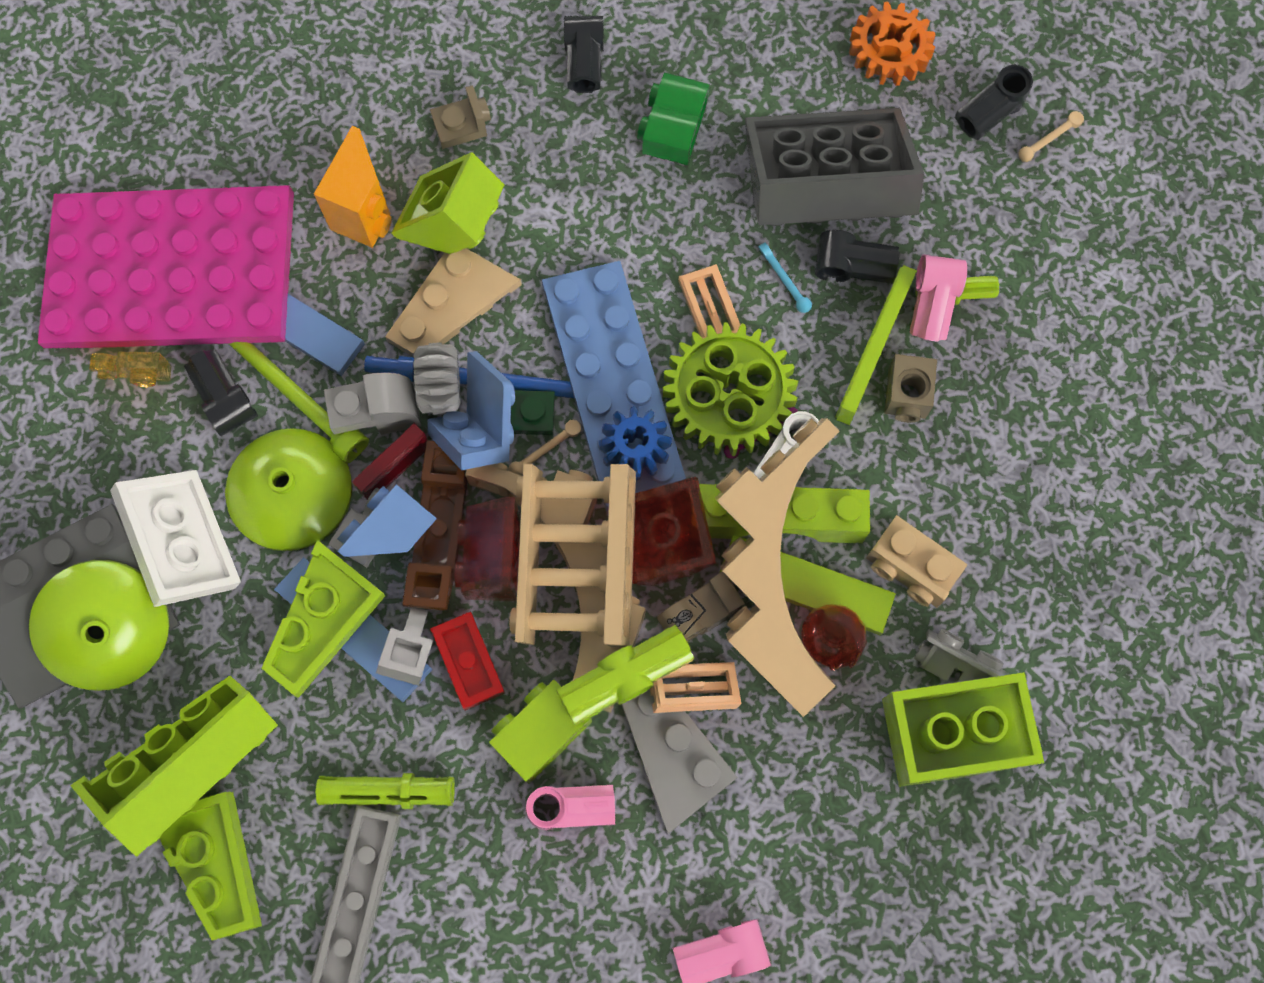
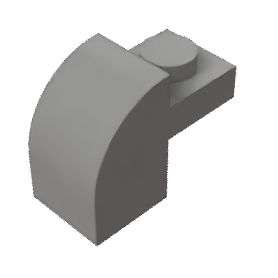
(378, 401)

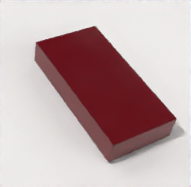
(392, 461)

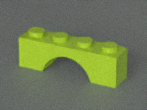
(812, 512)

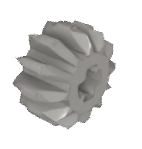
(437, 378)

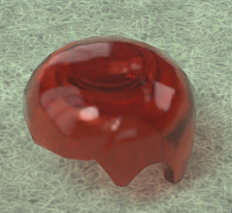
(834, 636)

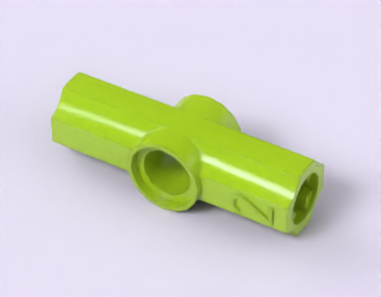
(625, 674)

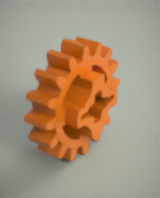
(891, 43)

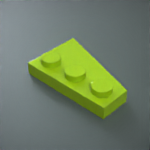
(323, 616)
(214, 865)

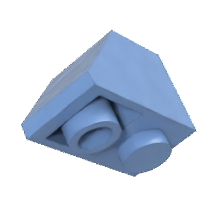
(391, 527)

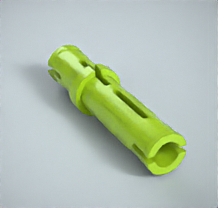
(386, 790)

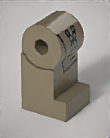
(703, 608)

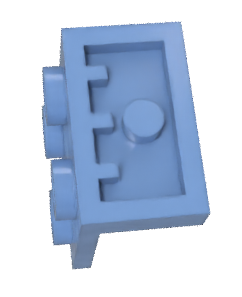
(485, 431)

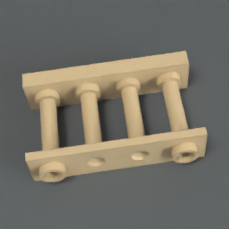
(614, 578)

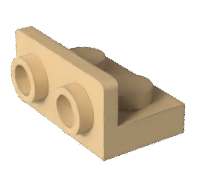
(916, 563)

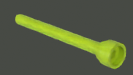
(343, 442)

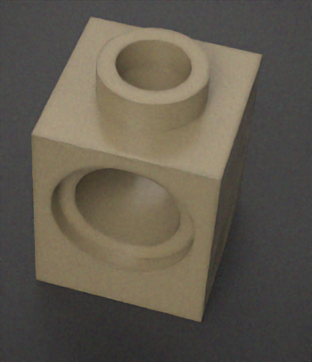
(911, 371)

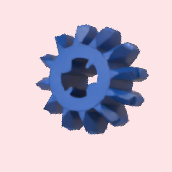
(627, 430)

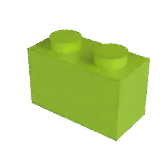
(537, 732)

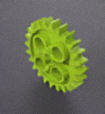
(746, 358)

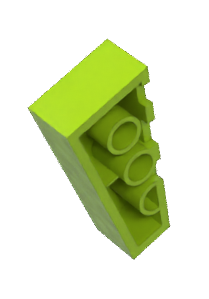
(175, 765)

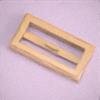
(697, 316)
(701, 703)

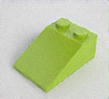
(962, 729)

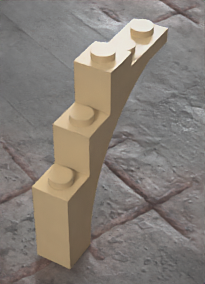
(576, 554)
(766, 631)

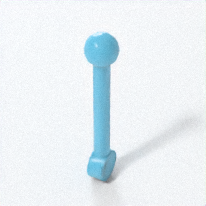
(802, 303)

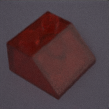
(670, 533)
(490, 551)

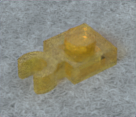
(138, 367)

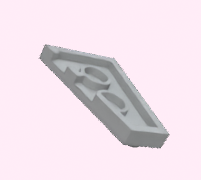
(677, 760)

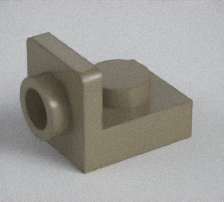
(461, 120)

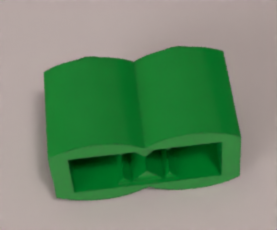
(674, 118)

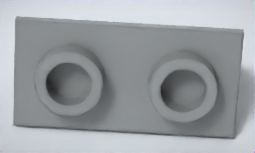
(947, 654)

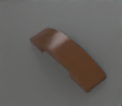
(436, 552)

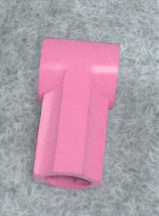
(938, 285)
(577, 806)
(732, 951)

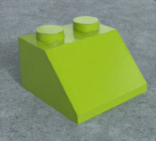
(450, 206)

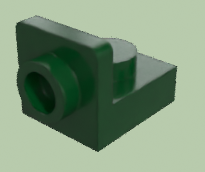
(533, 412)

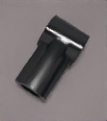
(584, 46)
(995, 101)
(848, 258)
(223, 399)

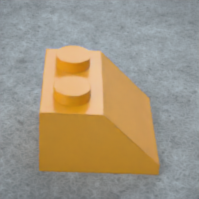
(352, 194)

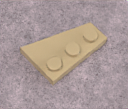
(449, 299)

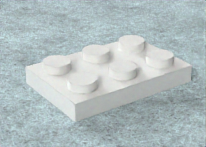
(175, 537)

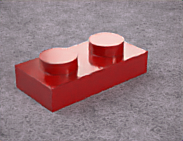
(467, 661)

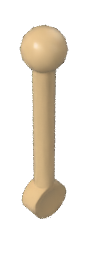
(1074, 120)
(572, 429)

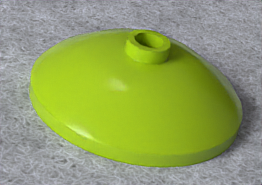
(304, 508)
(102, 596)

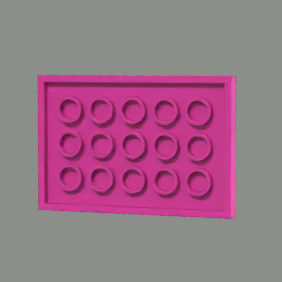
(167, 267)

